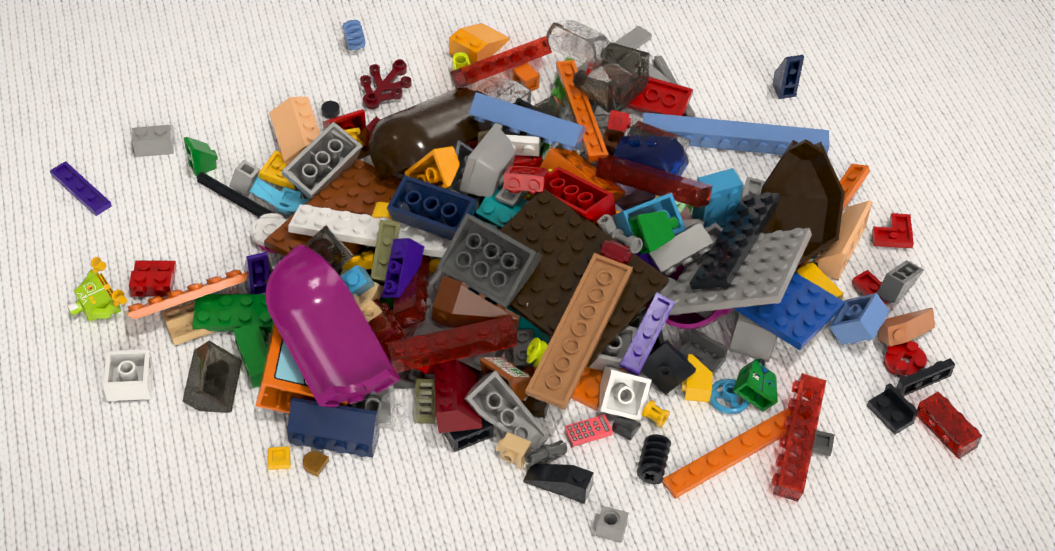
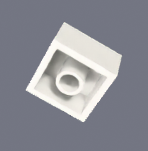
(128, 375)

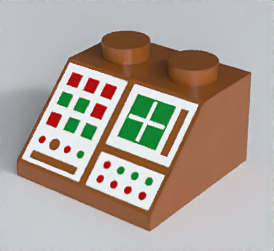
(510, 374)

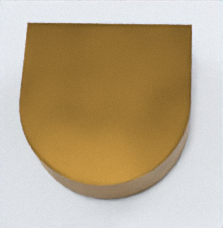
(314, 462)

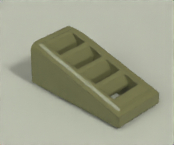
(426, 387)

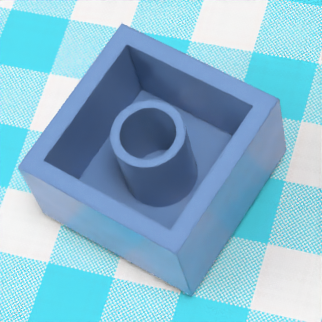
(859, 319)

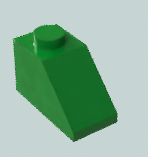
(200, 156)

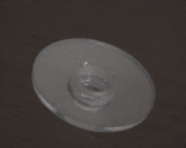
(399, 399)

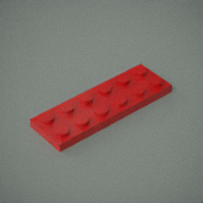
(661, 98)

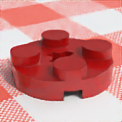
(908, 350)

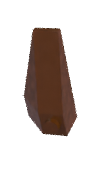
(461, 307)

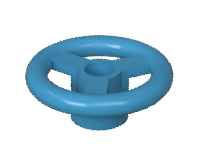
(728, 395)

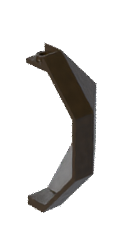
(808, 195)

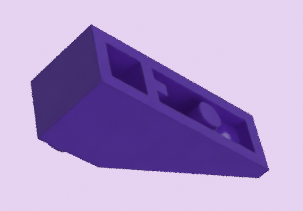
(258, 273)

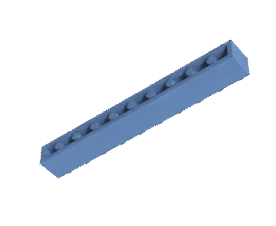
(736, 134)

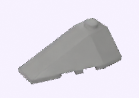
(501, 407)

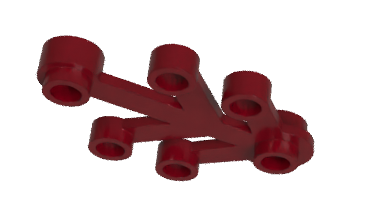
(373, 99)

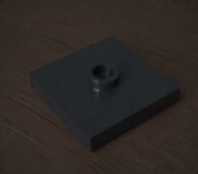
(667, 367)

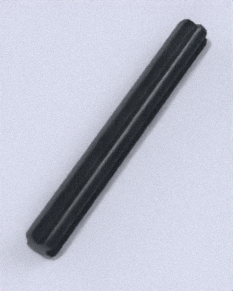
(232, 195)

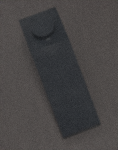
(561, 479)

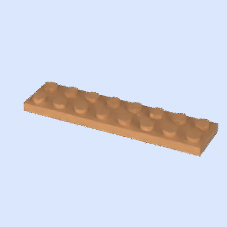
(579, 331)

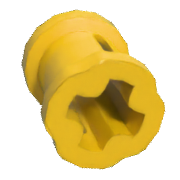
(655, 413)

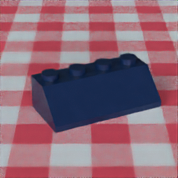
(429, 207)
(333, 428)

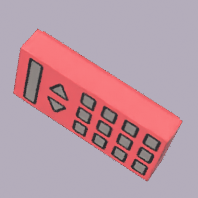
(588, 430)

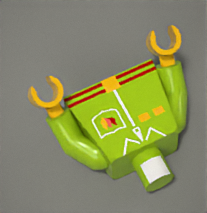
(96, 296)

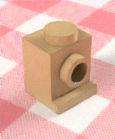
(513, 449)

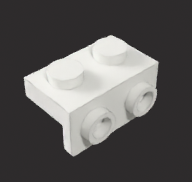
(525, 145)

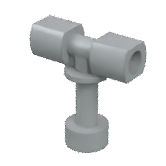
(608, 226)

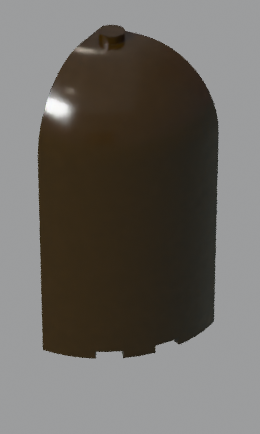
(415, 131)

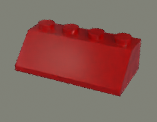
(580, 194)

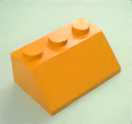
(436, 167)

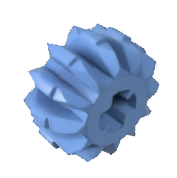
(353, 34)

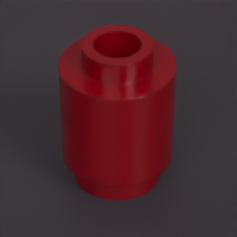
(616, 252)

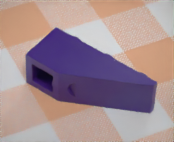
(403, 264)

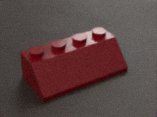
(452, 385)

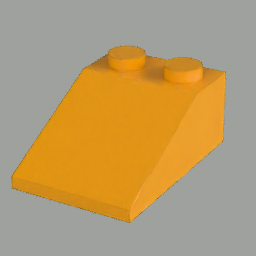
(477, 42)

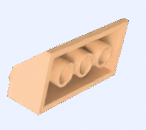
(294, 126)
(836, 256)

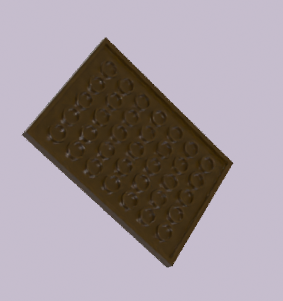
(567, 247)

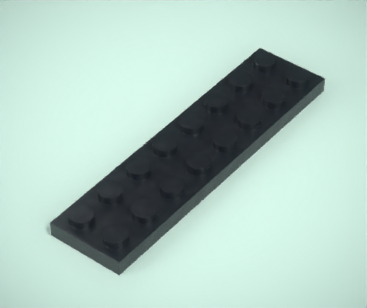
(735, 241)

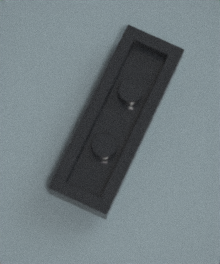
(925, 377)

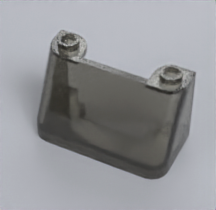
(617, 79)

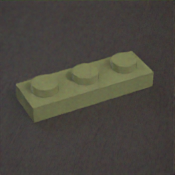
(387, 232)

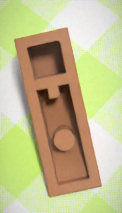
(906, 327)

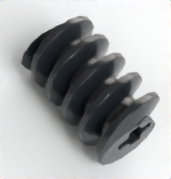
(653, 458)

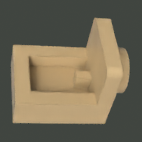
(368, 307)

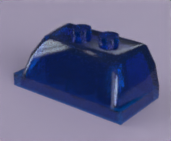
(653, 151)

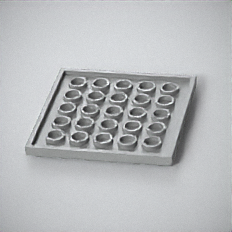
(758, 282)

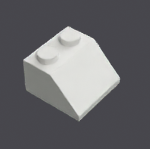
(623, 393)

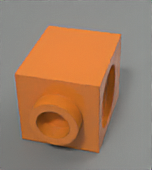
(527, 76)

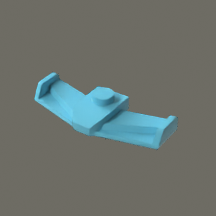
(285, 201)

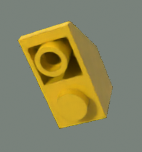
(699, 385)

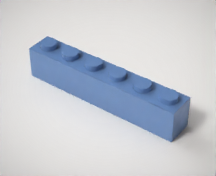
(528, 121)

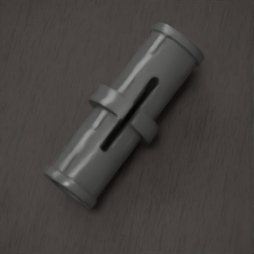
(545, 452)

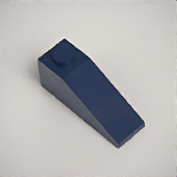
(787, 76)

